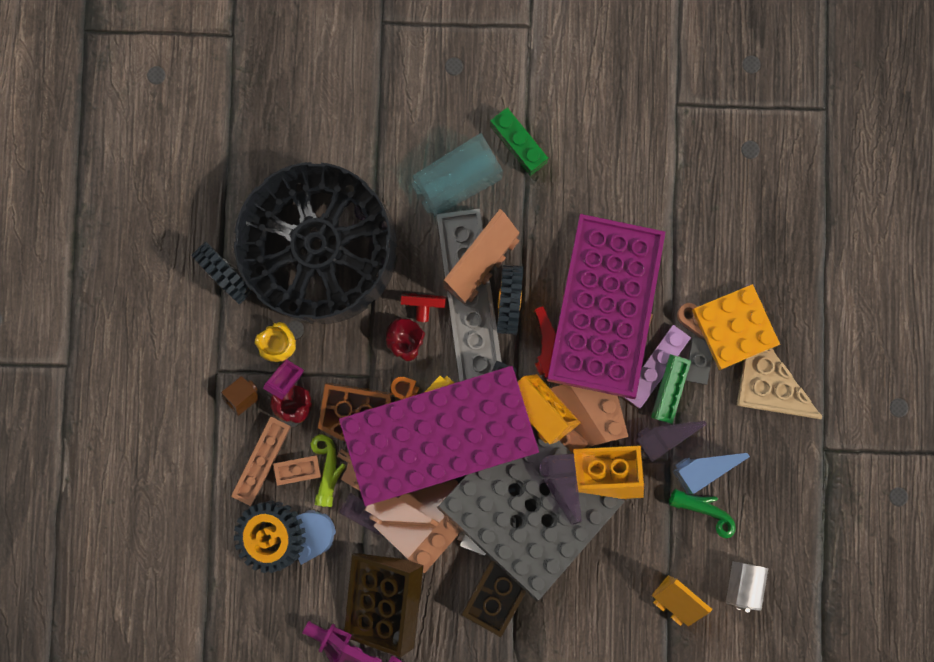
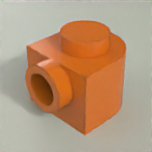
(404, 388)

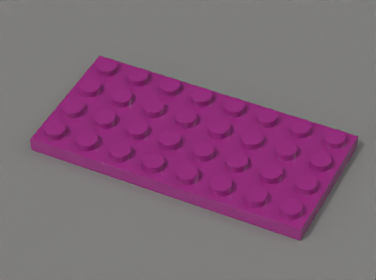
(606, 307)
(438, 435)

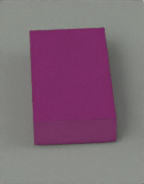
(283, 379)

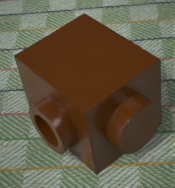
(240, 395)

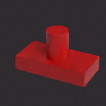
(423, 303)

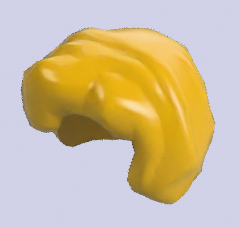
(276, 342)

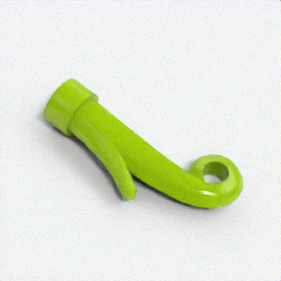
(330, 474)

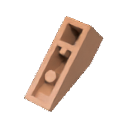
(396, 512)

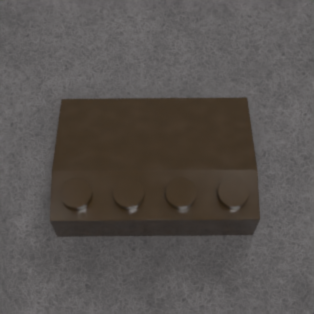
(383, 602)

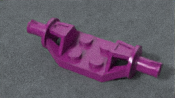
(335, 645)

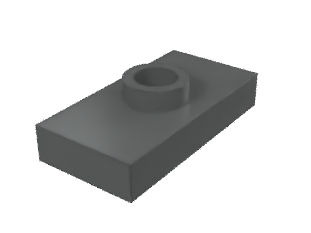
(700, 361)

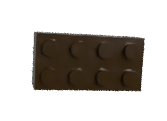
(494, 600)

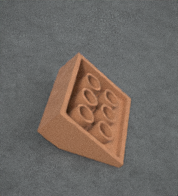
(481, 258)
(421, 543)

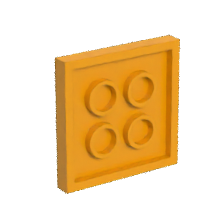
(735, 327)

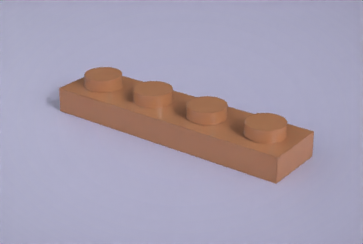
(261, 461)

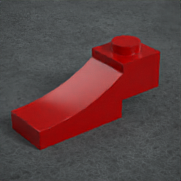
(547, 342)

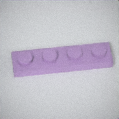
(655, 366)

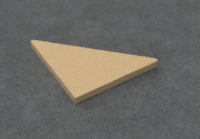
(771, 387)

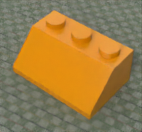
(546, 410)

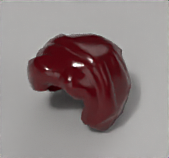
(404, 338)
(293, 406)

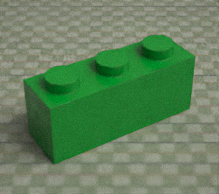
(518, 141)

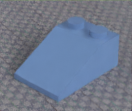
(698, 473)

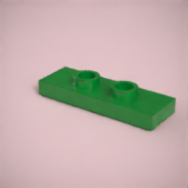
(671, 389)

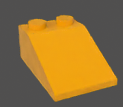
(610, 471)
(680, 601)

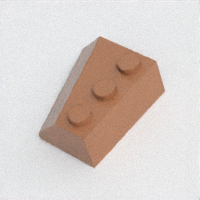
(597, 411)

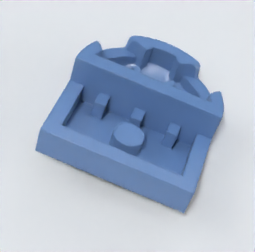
(318, 534)

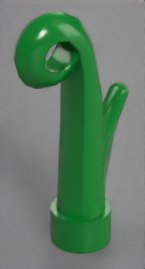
(701, 505)

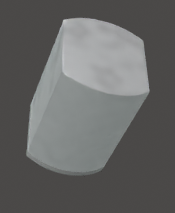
(746, 586)

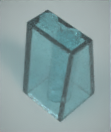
(457, 176)

